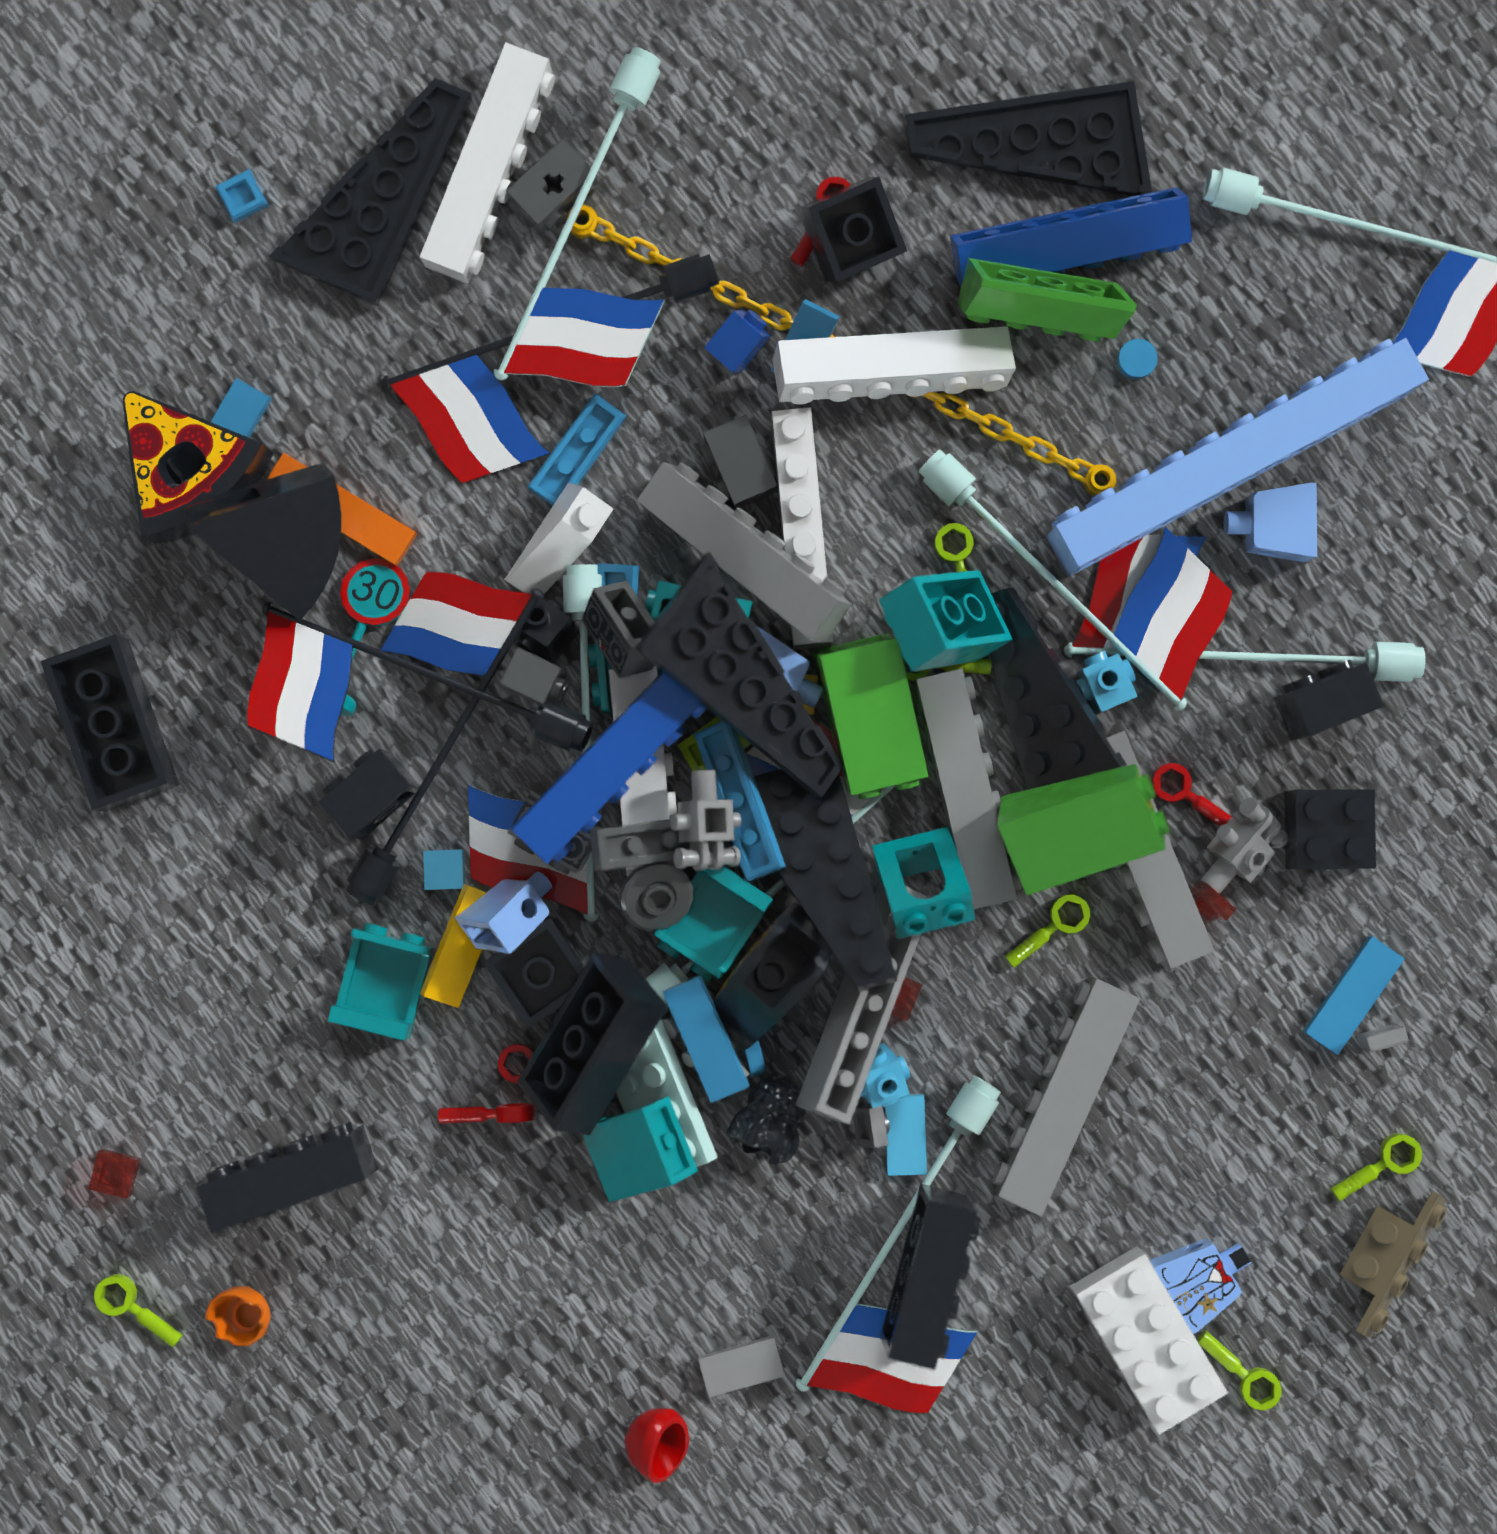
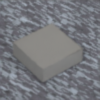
(1382, 1038)

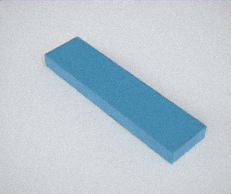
(735, 782)

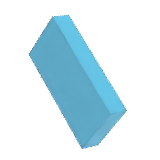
(906, 1136)

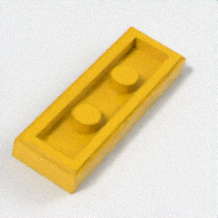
(454, 957)

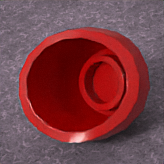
(657, 1443)

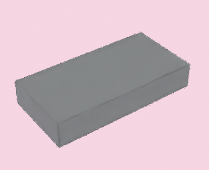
(741, 1366)

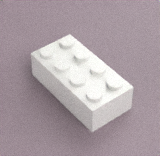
(1148, 1339)

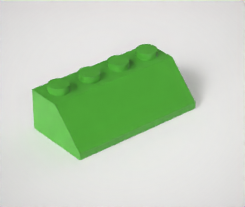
(1044, 300)

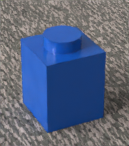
(739, 340)

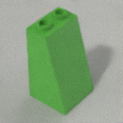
(871, 714)
(1080, 826)

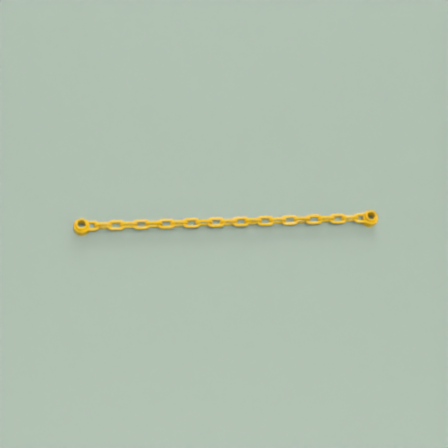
(587, 230)

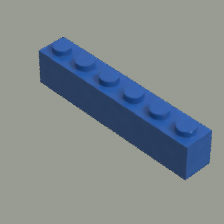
(1082, 235)
(605, 768)

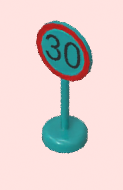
(374, 596)

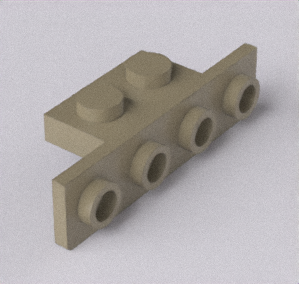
(1386, 1255)

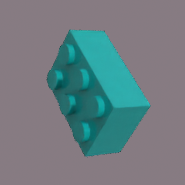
(944, 619)

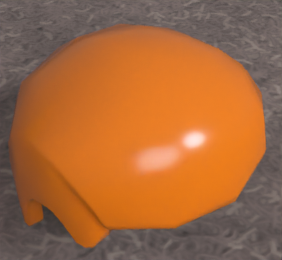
(239, 1315)

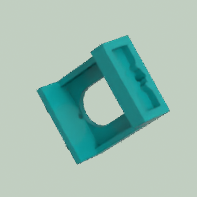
(918, 855)

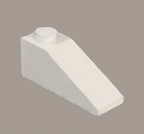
(559, 539)

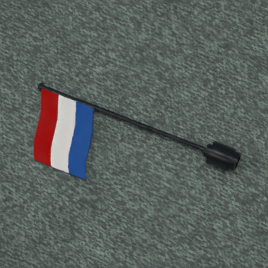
(471, 412)
(462, 631)
(307, 679)

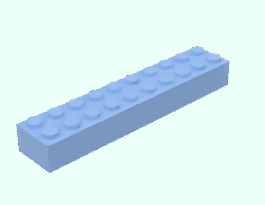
(1236, 457)

